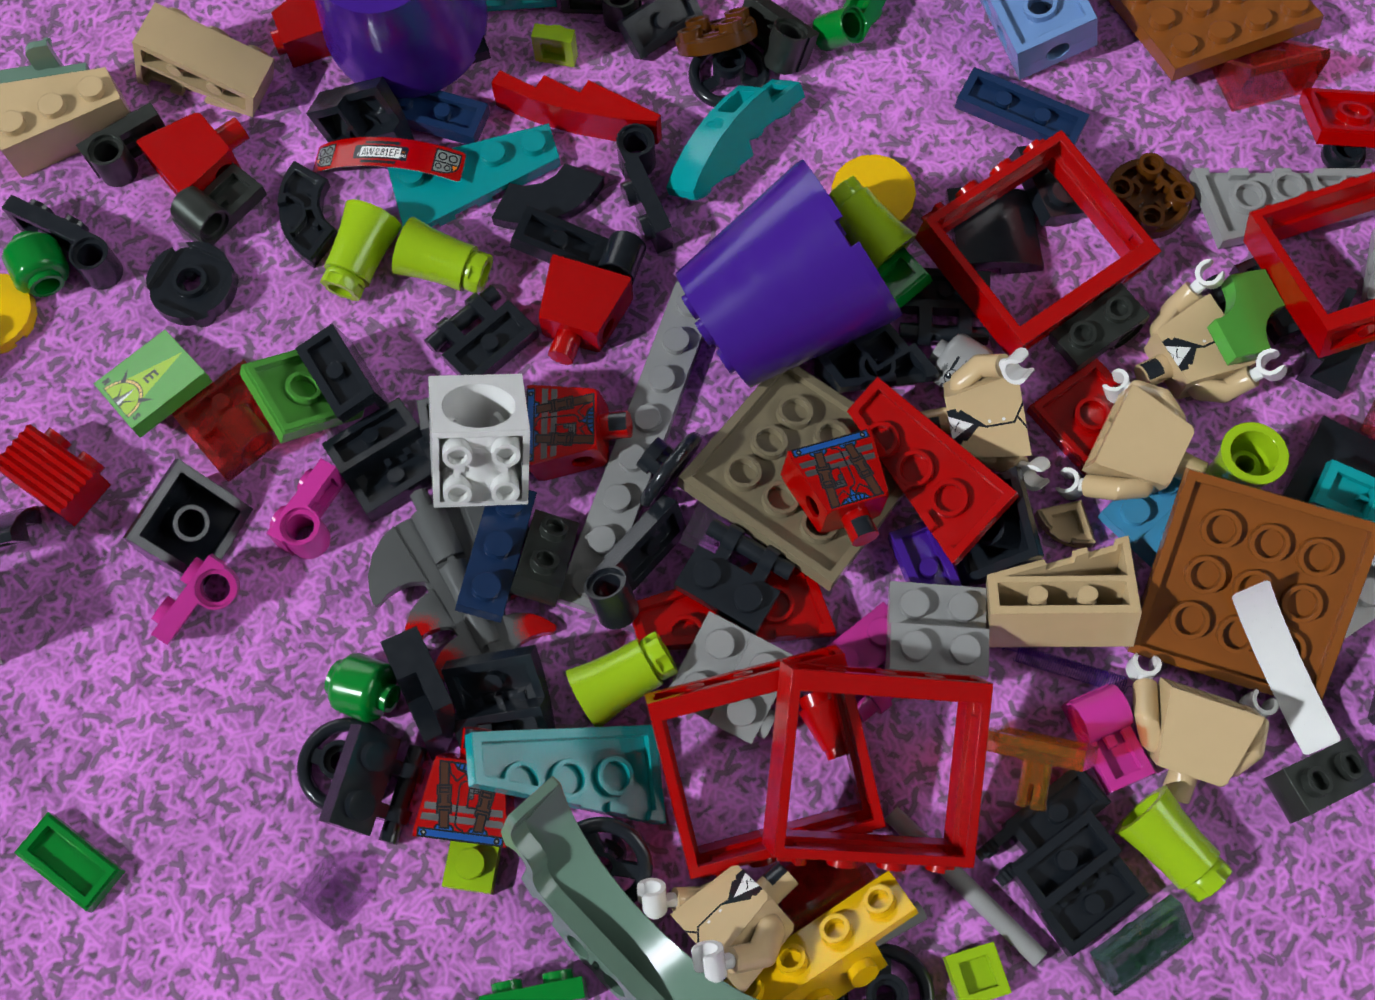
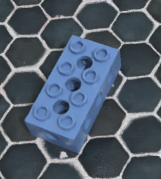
(1042, 31)

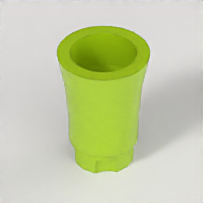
(869, 222)
(358, 248)
(440, 258)
(1251, 455)
(621, 677)
(1174, 844)

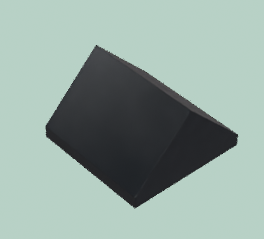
(186, 520)
(1008, 542)

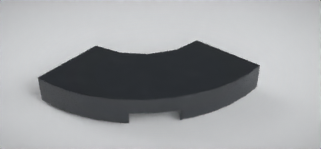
(559, 196)
(303, 213)

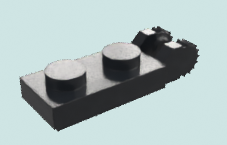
(1030, 828)

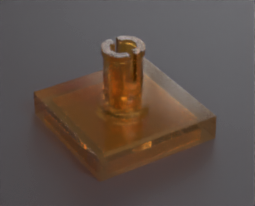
(1038, 756)

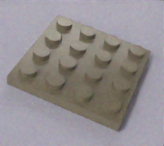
(743, 465)

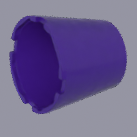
(408, 42)
(784, 282)

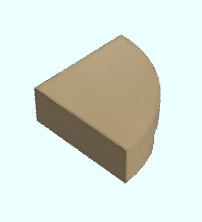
(1067, 523)

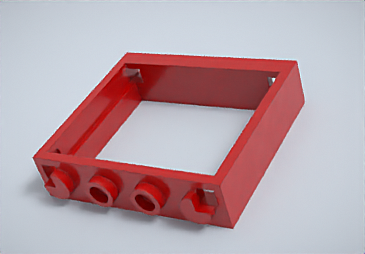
(1090, 194)
(1298, 215)
(737, 686)
(887, 851)

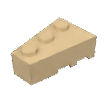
(201, 60)
(54, 113)
(1066, 602)

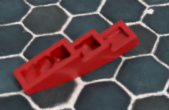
(588, 113)

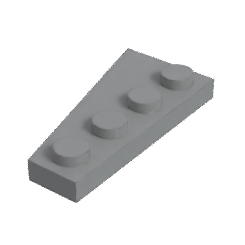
(1232, 195)

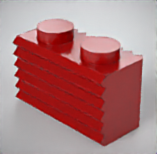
(53, 474)

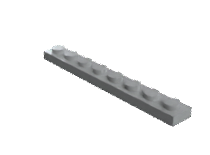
(652, 415)

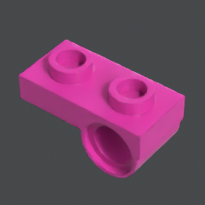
(313, 496)
(174, 613)
(1105, 720)

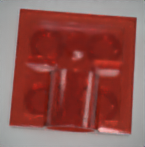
(227, 424)

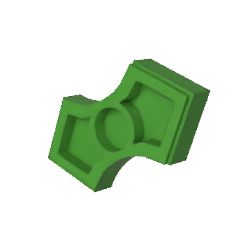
(1249, 304)

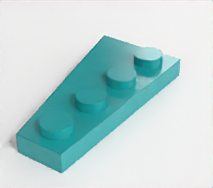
(486, 172)
(599, 767)

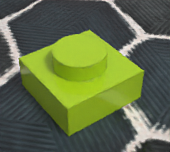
(554, 44)
(471, 867)
(977, 973)

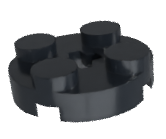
(199, 305)

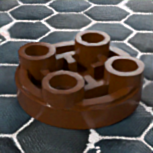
(711, 37)
(1153, 193)

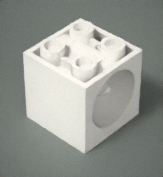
(479, 440)

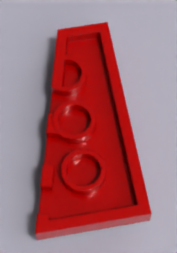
(938, 476)
(795, 616)

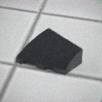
(359, 111)
(873, 355)
(422, 689)

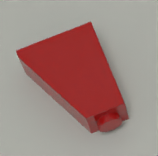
(299, 32)

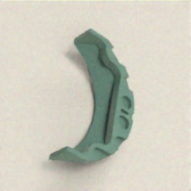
(595, 912)

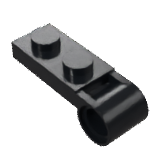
(637, 187)
(546, 235)
(73, 236)
(631, 561)

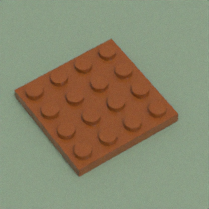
(1206, 33)
(1233, 538)

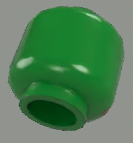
(36, 263)
(362, 687)

